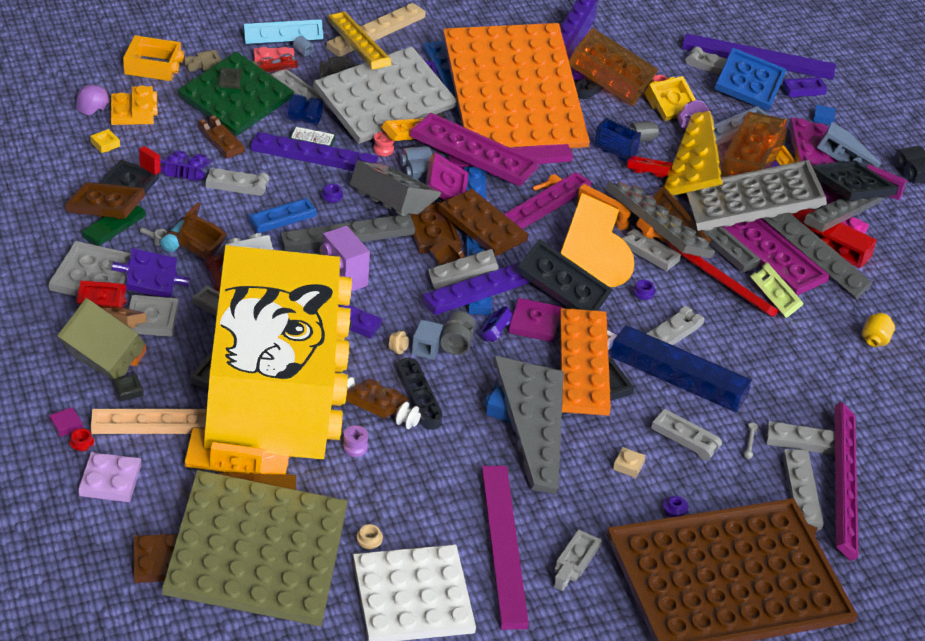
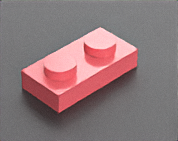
(271, 52)

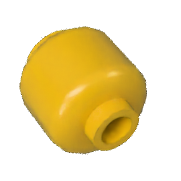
(878, 330)

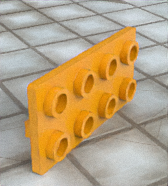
(231, 457)

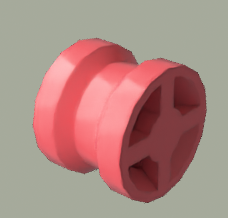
(383, 144)

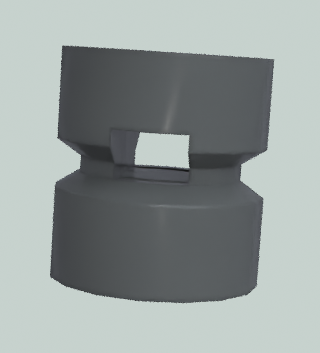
(458, 333)

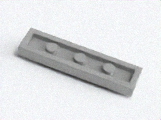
(802, 485)

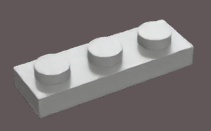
(463, 269)
(801, 438)

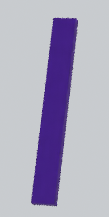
(790, 62)

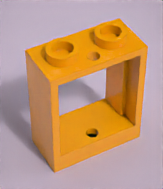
(154, 48)

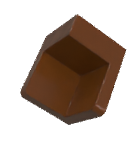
(446, 252)

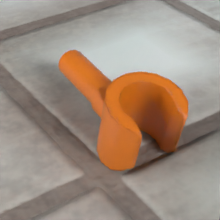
(553, 179)

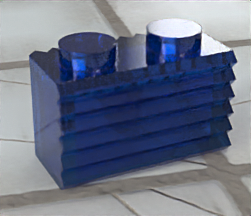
(617, 139)

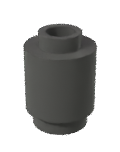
(648, 130)

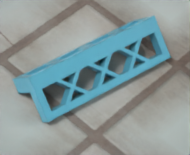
(282, 31)

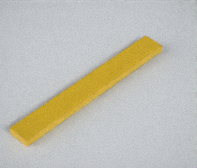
(359, 40)

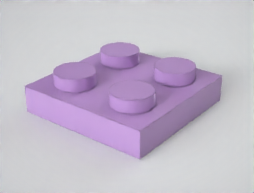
(110, 477)

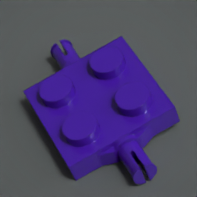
(151, 273)

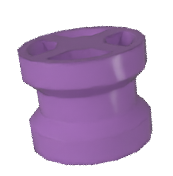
(355, 441)

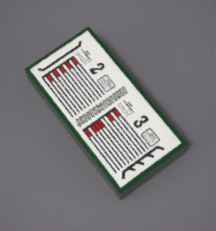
(313, 136)

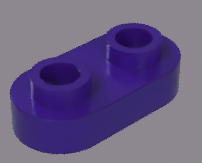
(495, 324)

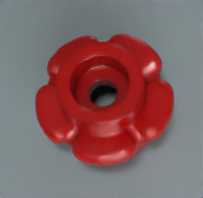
(81, 439)

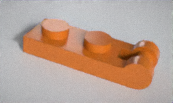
(624, 213)

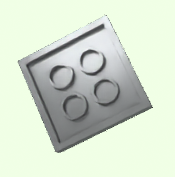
(87, 263)

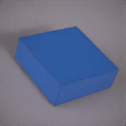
(824, 114)

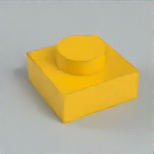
(105, 141)

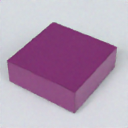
(65, 422)

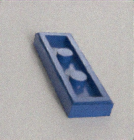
(282, 215)

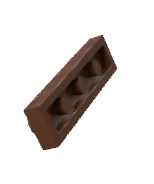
(667, 200)

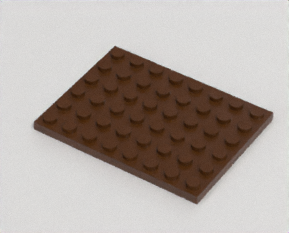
(730, 574)

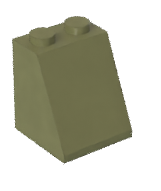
(100, 340)

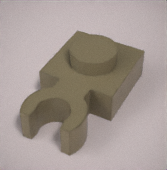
(203, 60)

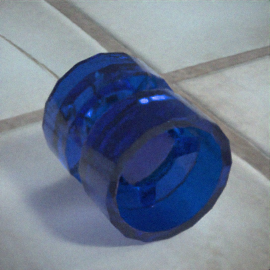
(298, 109)

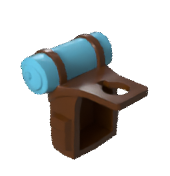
(194, 234)

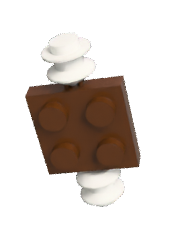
(382, 401)

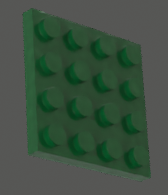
(236, 107)

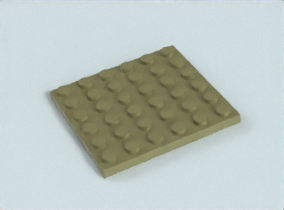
(256, 548)

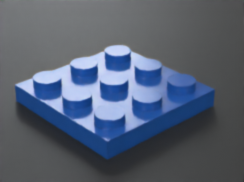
(750, 79)

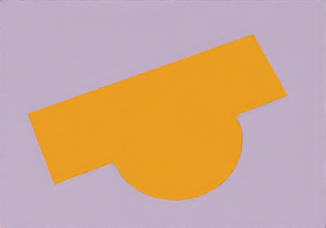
(595, 246)

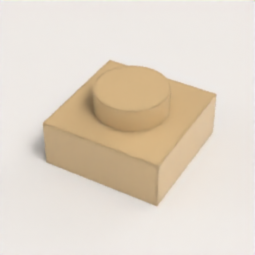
(629, 462)

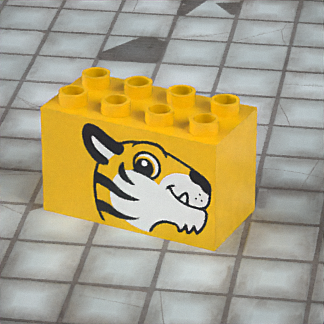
(279, 352)

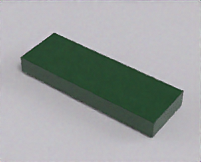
(110, 226)

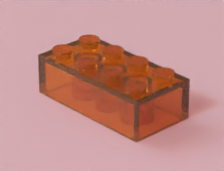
(612, 66)
(755, 144)

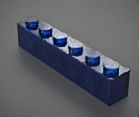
(681, 368)

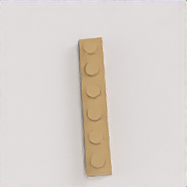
(381, 27)

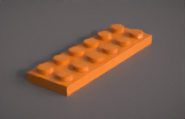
(584, 362)

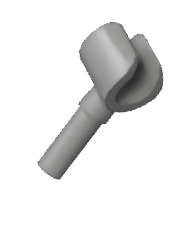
(157, 235)

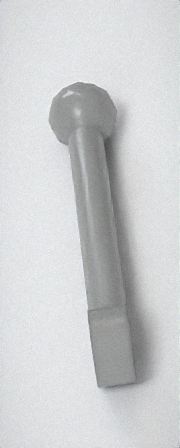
(752, 428)

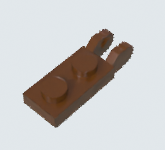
(221, 137)

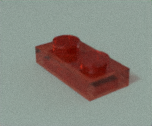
(285, 61)

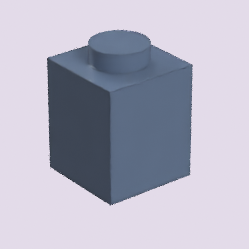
(427, 339)

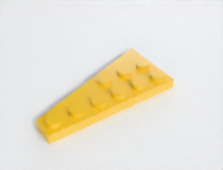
(697, 157)

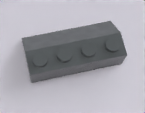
(392, 188)

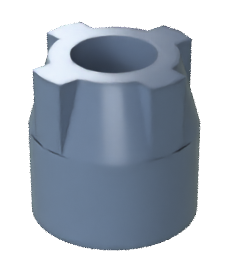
(303, 46)

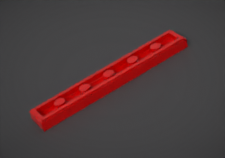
(725, 279)

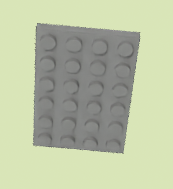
(395, 92)
(757, 196)

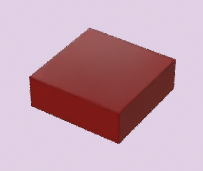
(149, 160)

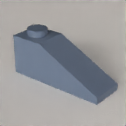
(845, 147)

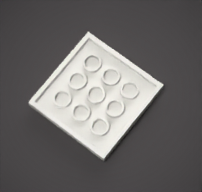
(413, 594)

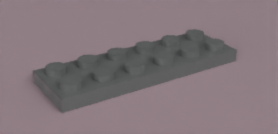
(660, 219)

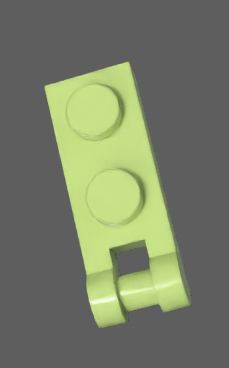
(777, 290)

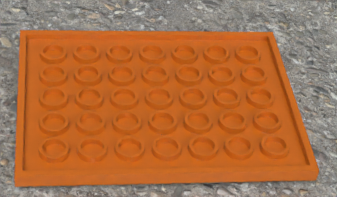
(516, 84)

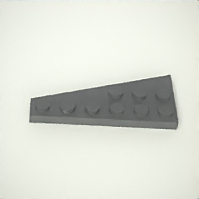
(535, 413)

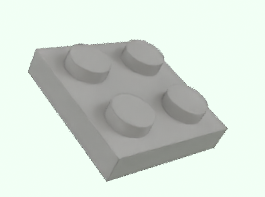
(160, 314)

